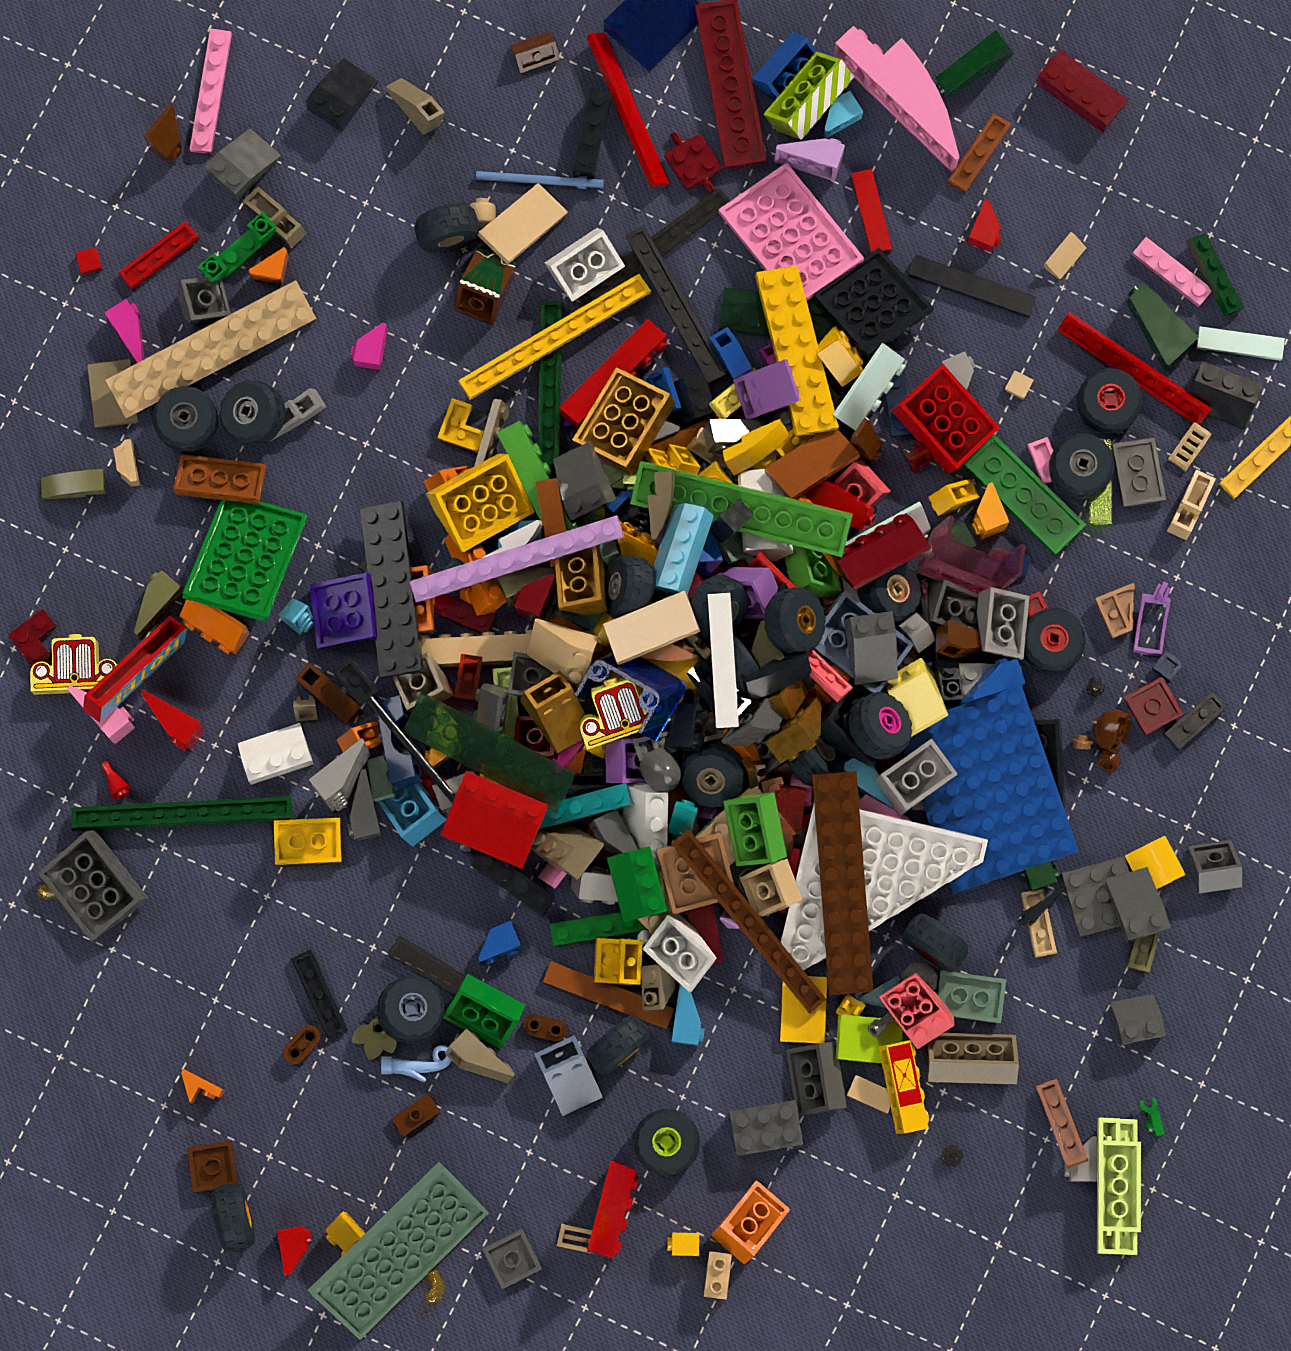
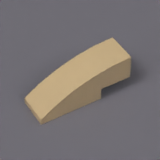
(1191, 505)

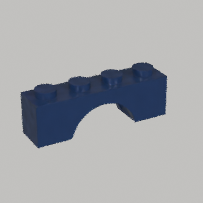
(402, 769)

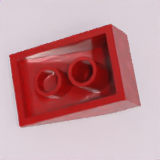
(179, 726)

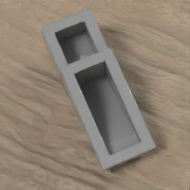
(300, 410)

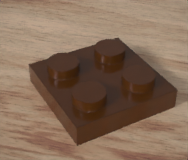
(212, 1165)

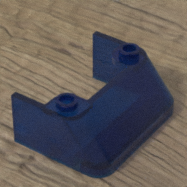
(660, 692)

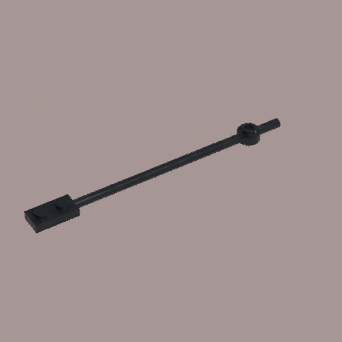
(364, 692)

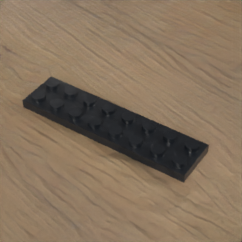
(393, 598)

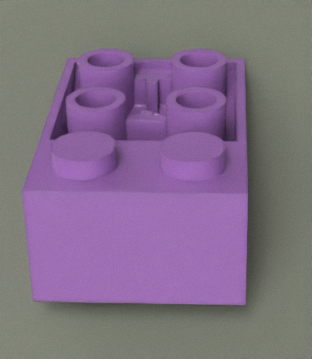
(767, 390)

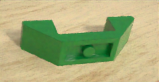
(241, 251)

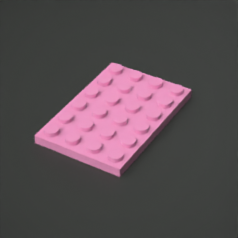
(788, 228)

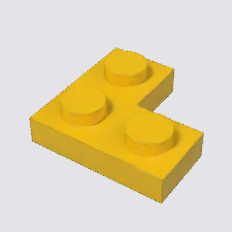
(455, 429)

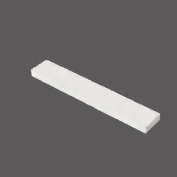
(723, 660)

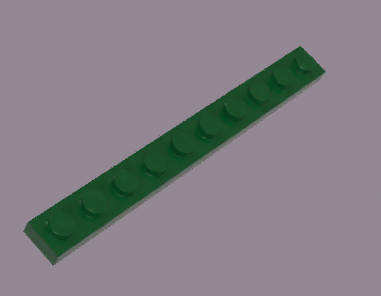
(181, 813)

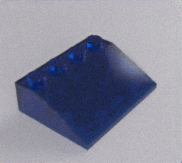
(651, 27)

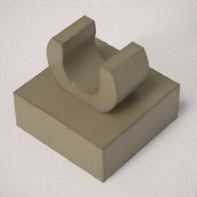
(305, 709)

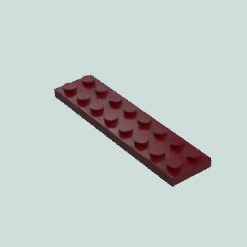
(730, 83)

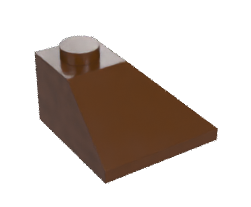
(165, 136)

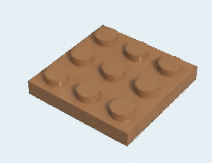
(682, 885)

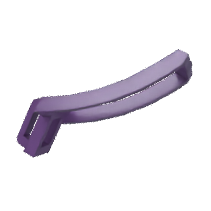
(1156, 598)

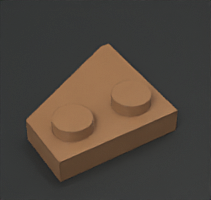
(1117, 610)

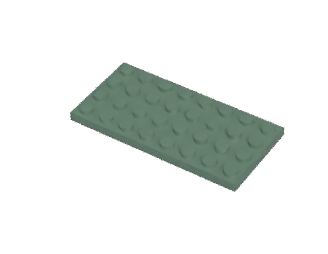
(398, 1251)

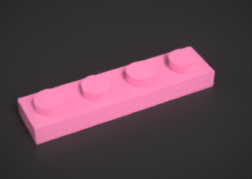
(1172, 272)

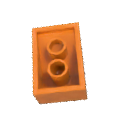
(750, 1222)

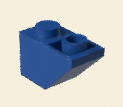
(730, 353)
(499, 941)

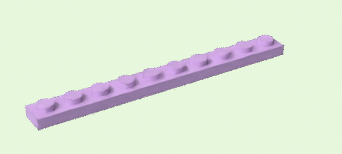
(517, 559)

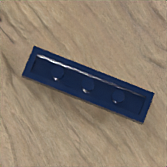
(893, 397)

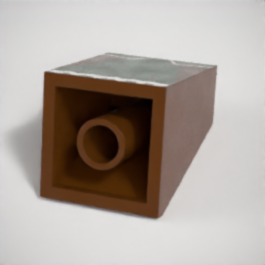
(484, 286)

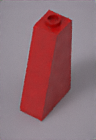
(835, 497)

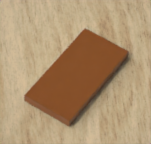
(811, 463)
(220, 479)

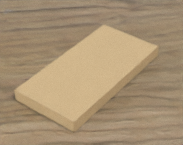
(522, 223)
(651, 627)

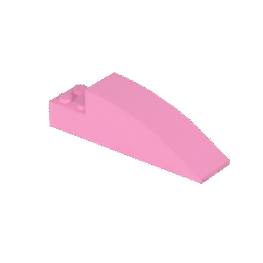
(903, 89)

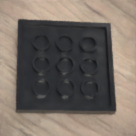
(873, 302)

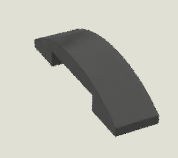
(645, 745)

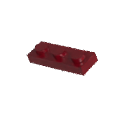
(462, 613)

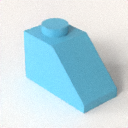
(842, 114)

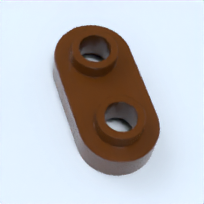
(545, 1027)
(302, 1044)

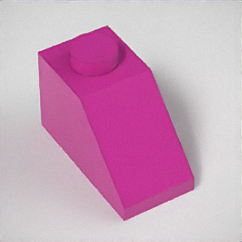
(370, 348)

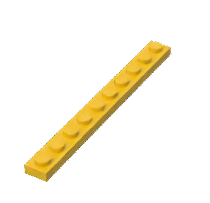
(554, 336)

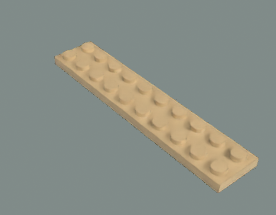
(211, 348)

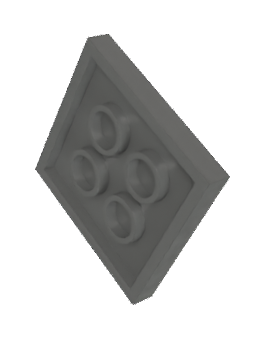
(1090, 896)

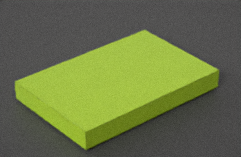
(857, 1043)

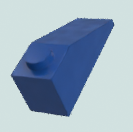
(996, 679)

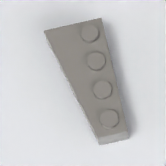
(595, 885)

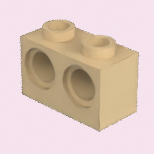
(717, 1275)

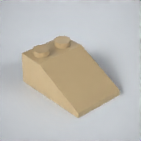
(562, 649)

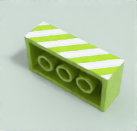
(809, 95)

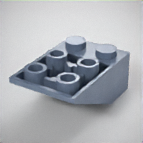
(568, 1075)

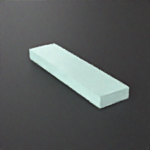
(1240, 343)

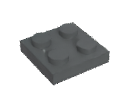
(512, 1258)

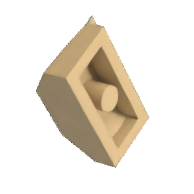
(126, 462)

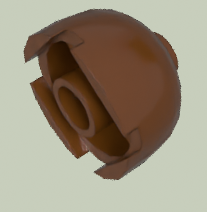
(1111, 729)

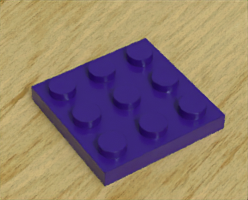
(343, 610)

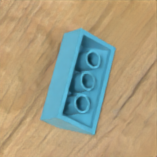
(681, 548)

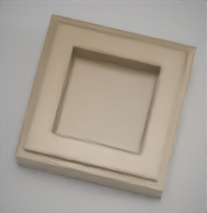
(1018, 385)

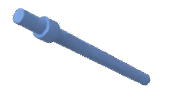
(580, 182)

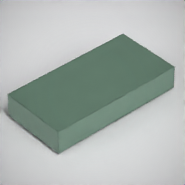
(379, 783)

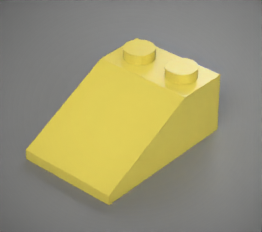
(919, 695)

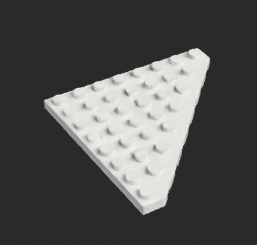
(900, 867)

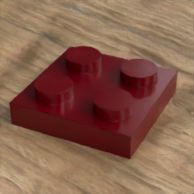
(1153, 706)

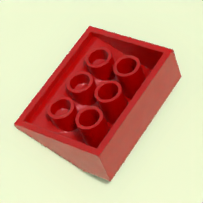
(945, 419)
(494, 820)
(611, 1210)

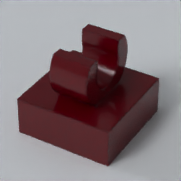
(918, 457)

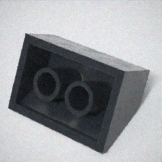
(1227, 394)

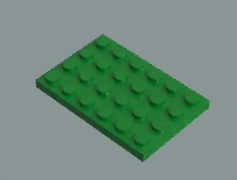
(245, 558)

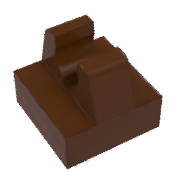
(752, 773)

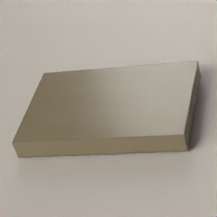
(105, 407)

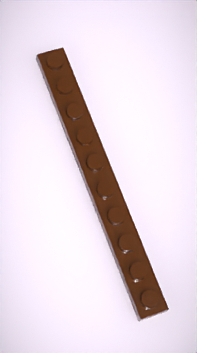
(748, 921)

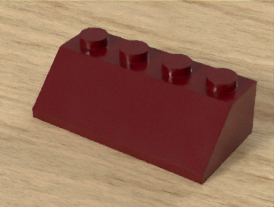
(1081, 91)
(881, 551)

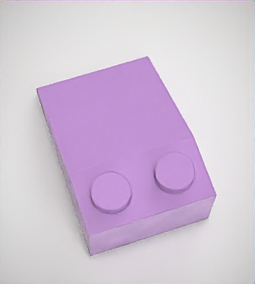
(815, 157)

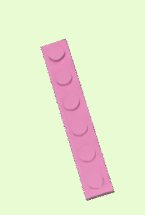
(210, 91)

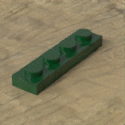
(1214, 274)

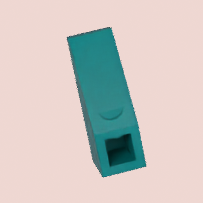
(682, 818)

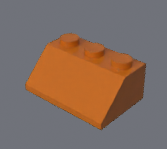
(214, 626)

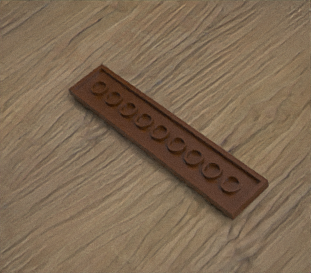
(842, 883)

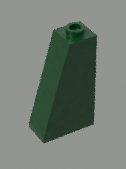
(973, 64)
(1161, 326)

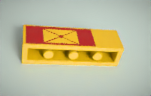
(904, 1087)

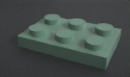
(972, 996)

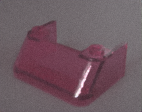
(967, 565)

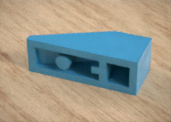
(687, 1023)

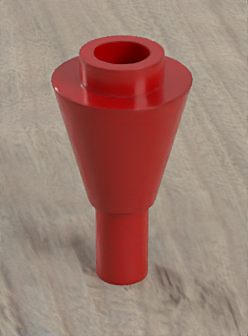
(117, 786)

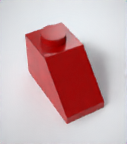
(986, 229)
(293, 1246)

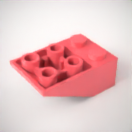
(918, 1010)

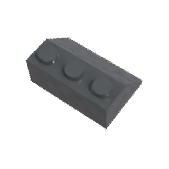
(816, 1078)

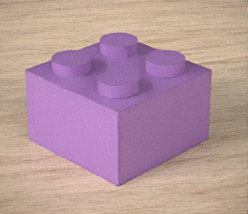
(622, 762)

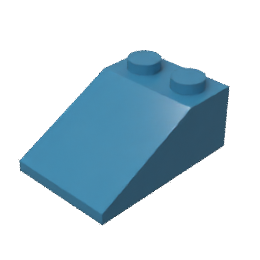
(413, 813)

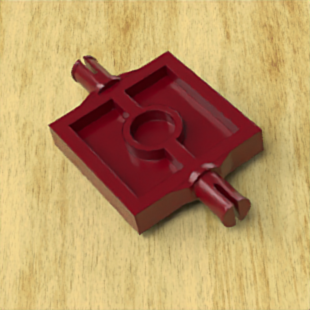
(693, 162)

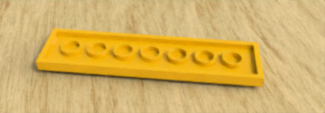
(796, 341)

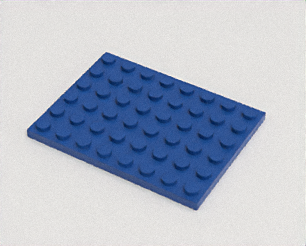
(999, 787)

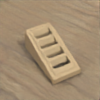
(1200, 431)

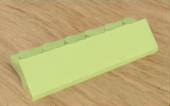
(1118, 1186)

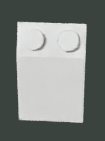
(680, 951)

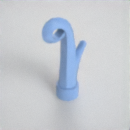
(413, 1068)

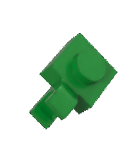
(1154, 1122)

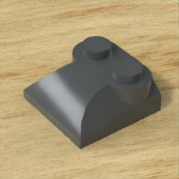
(202, 300)
(525, 674)

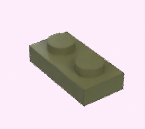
(1143, 953)

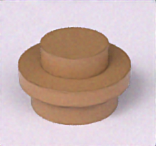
(1082, 742)

